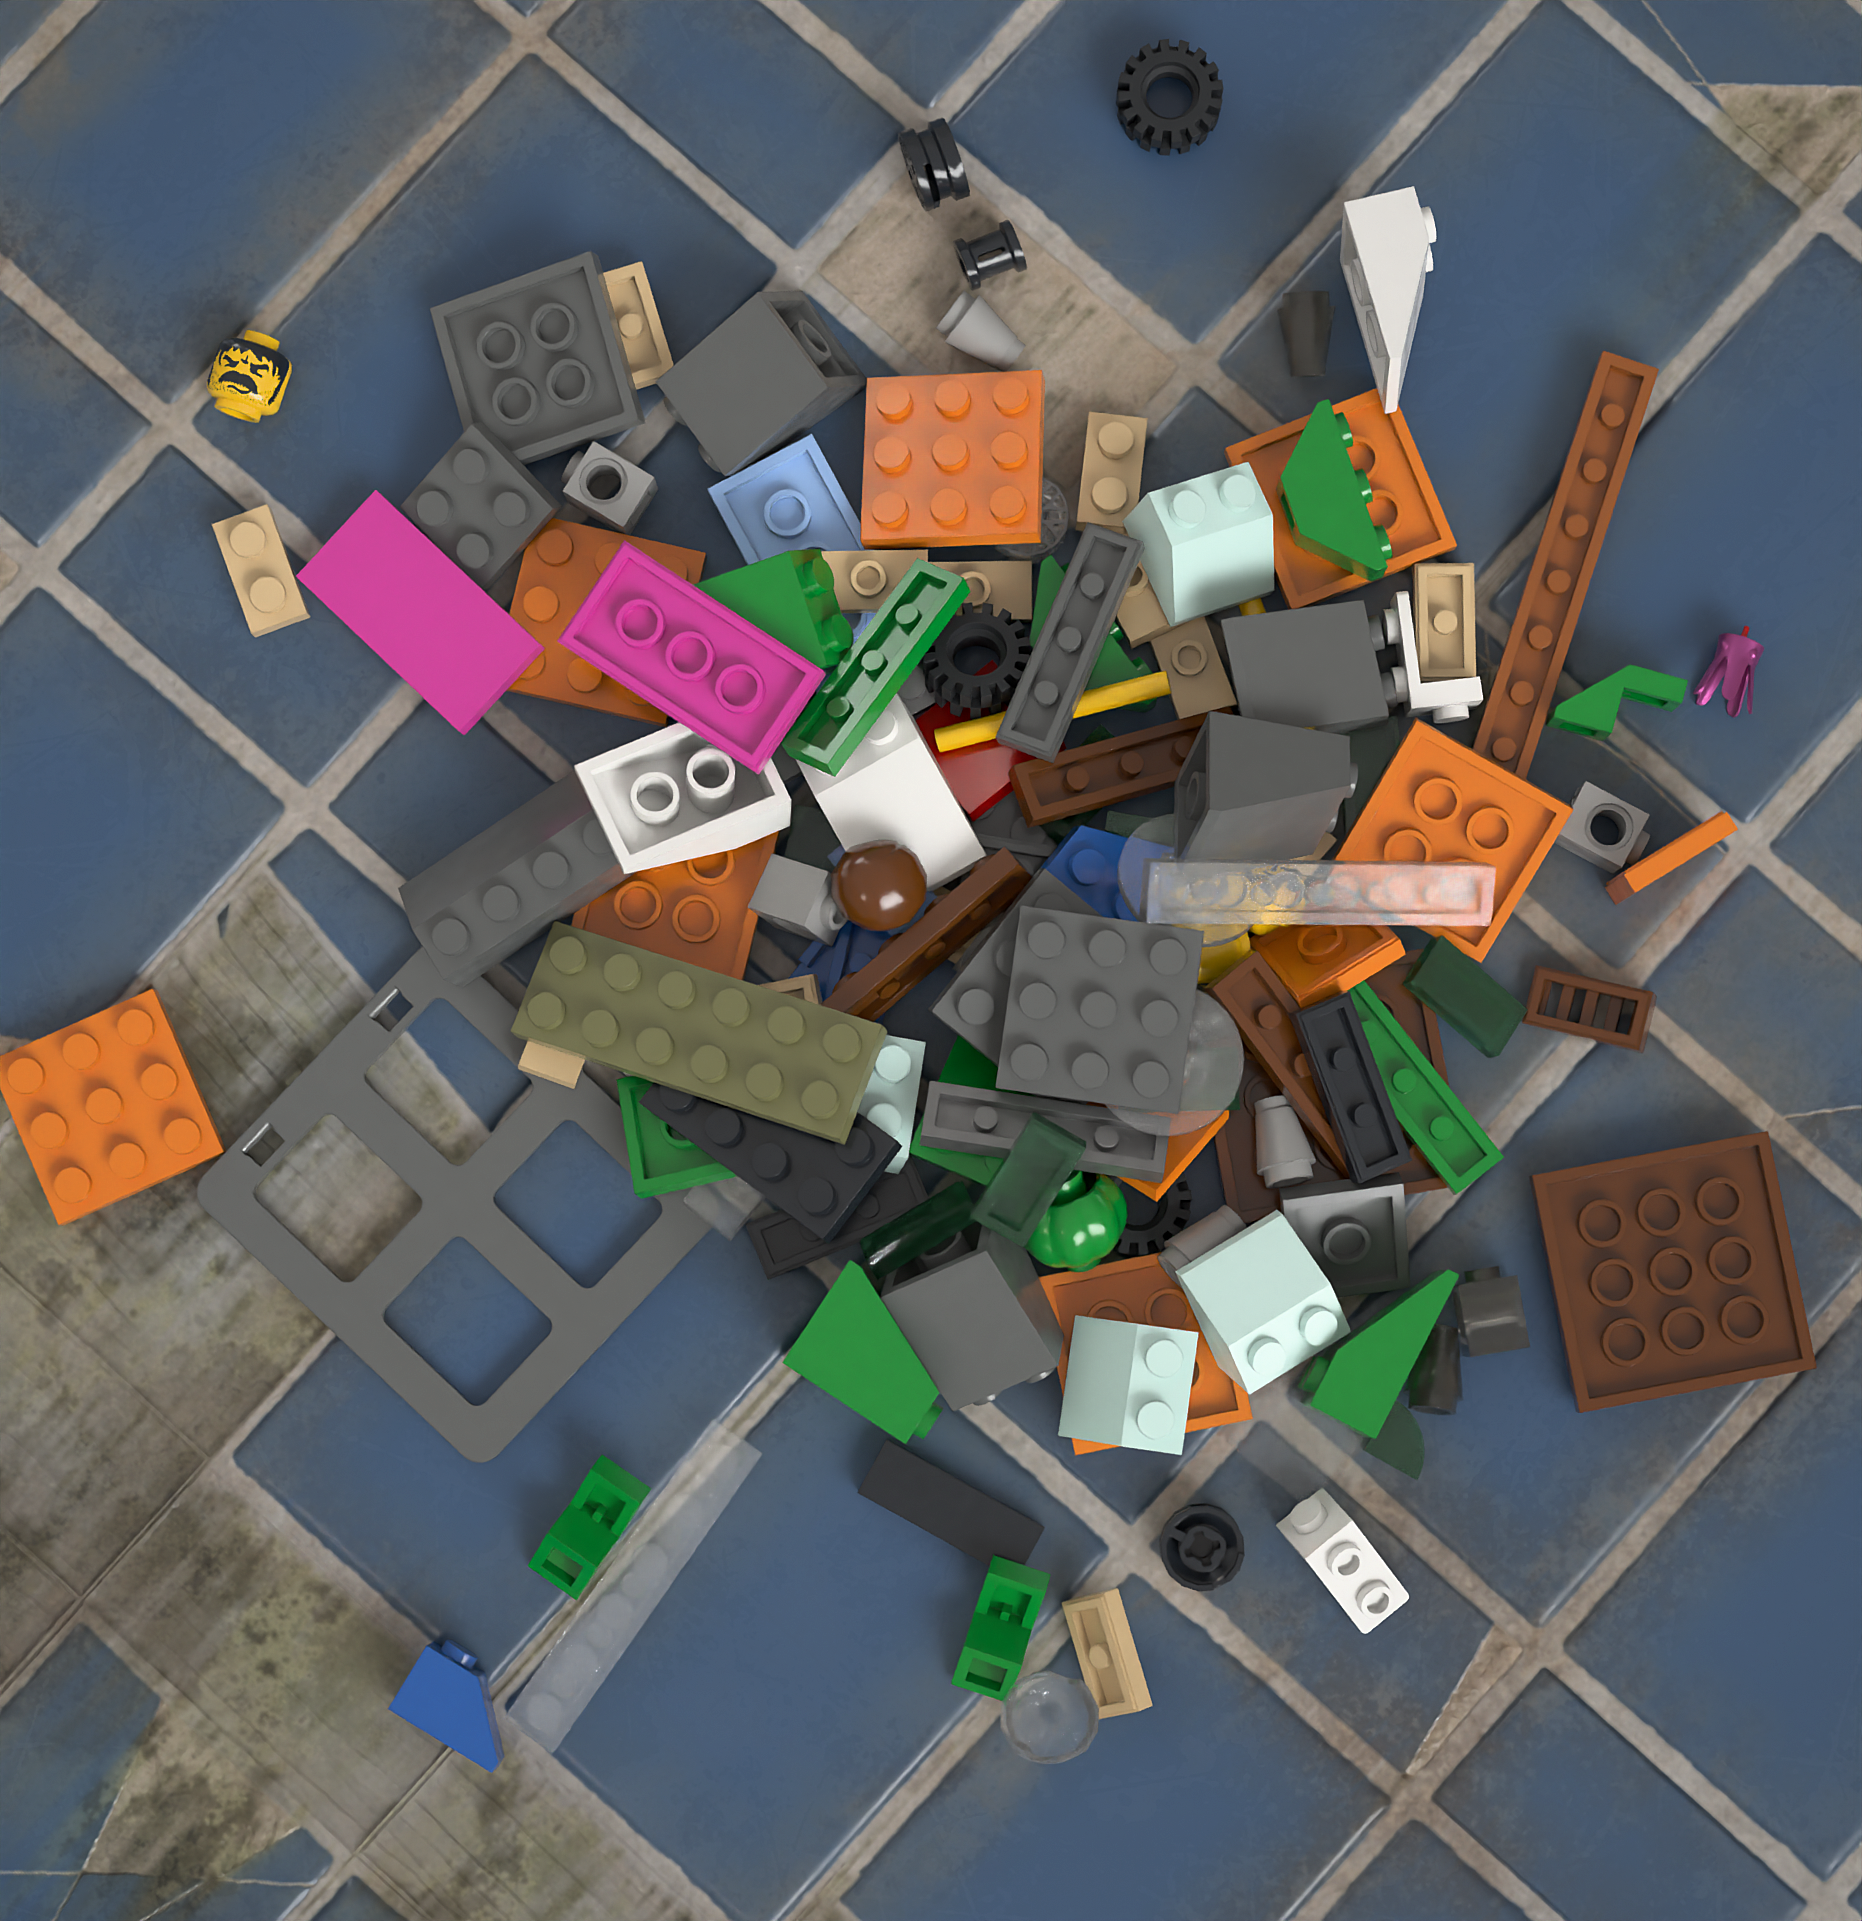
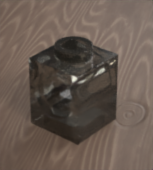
(1489, 1313)

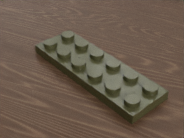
(700, 1032)

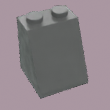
(760, 380)
(1310, 667)
(1259, 790)
(975, 1315)

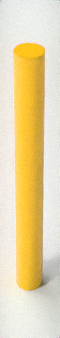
(1091, 702)

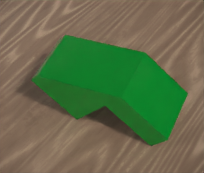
(1596, 708)
(589, 1527)
(1000, 1628)

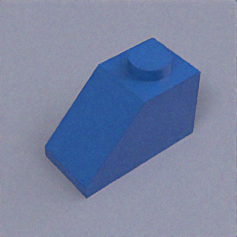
(452, 1703)

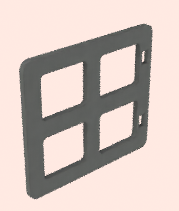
(454, 1204)

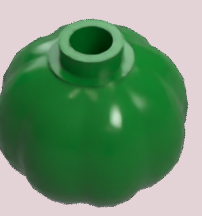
(1080, 1223)

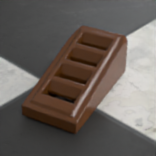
(1640, 1020)

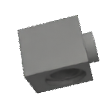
(622, 510)
(1577, 837)
(797, 900)

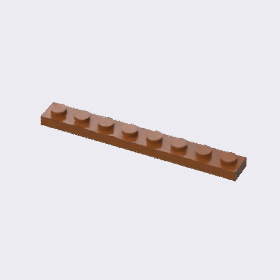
(1564, 562)

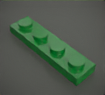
(875, 667)
(1422, 1100)

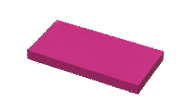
(420, 612)
(691, 657)

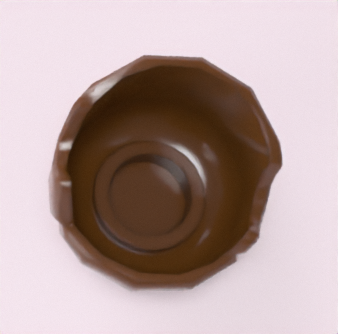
(879, 885)

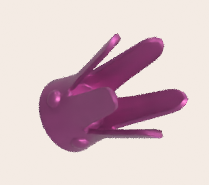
(1737, 660)

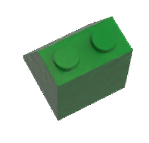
(790, 601)
(865, 1359)

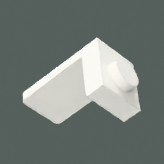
(1444, 699)
(1343, 1560)

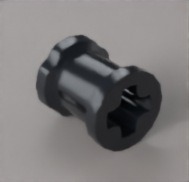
(1002, 239)

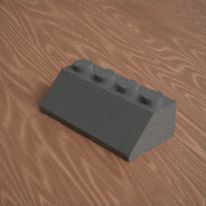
(511, 883)

